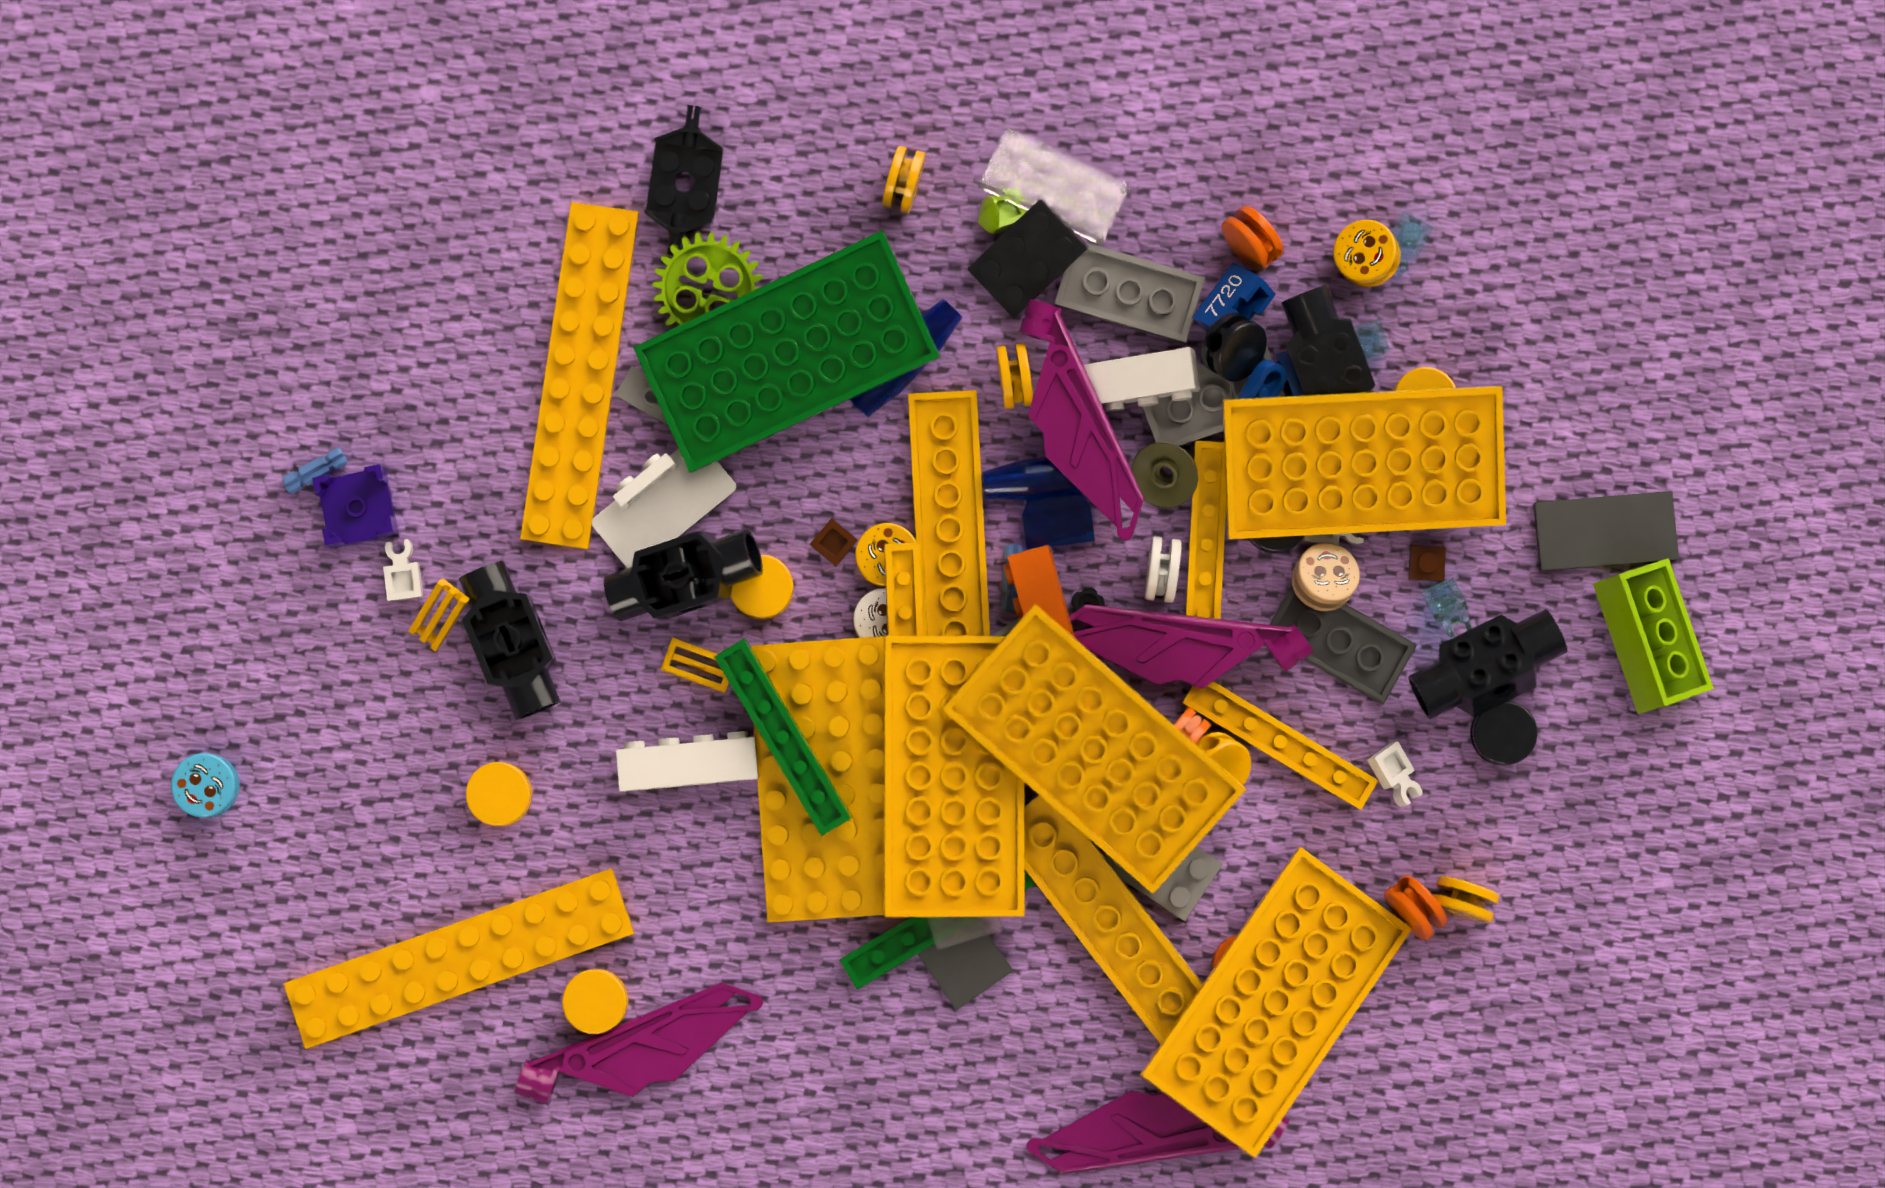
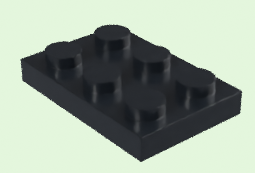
(1027, 257)

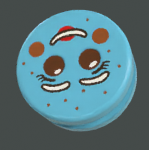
(205, 785)

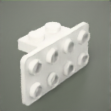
(660, 504)

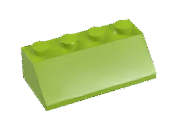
(1653, 636)

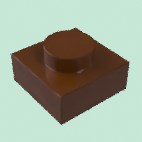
(833, 542)
(1427, 563)

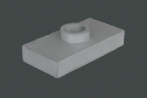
(639, 394)

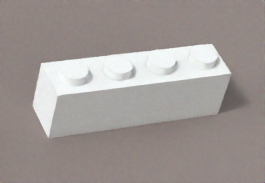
(1145, 378)
(687, 763)

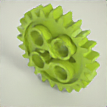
(717, 258)

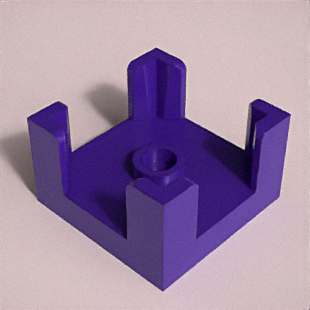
(356, 507)

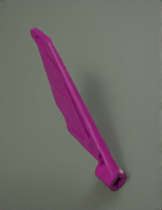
(1075, 424)
(1183, 646)
(643, 1049)
(1135, 1131)

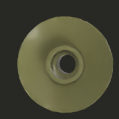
(1155, 484)

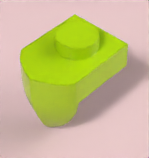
(998, 214)

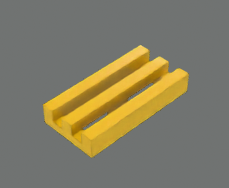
(427, 632)
(670, 655)

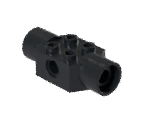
(1325, 346)
(683, 575)
(509, 640)
(1488, 665)

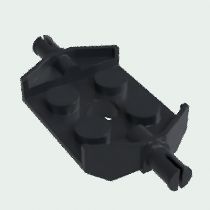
(678, 153)

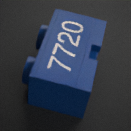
(1235, 293)

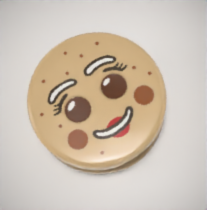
(1325, 576)

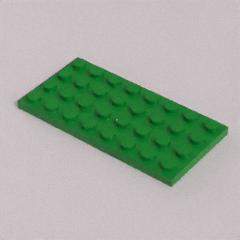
(787, 351)

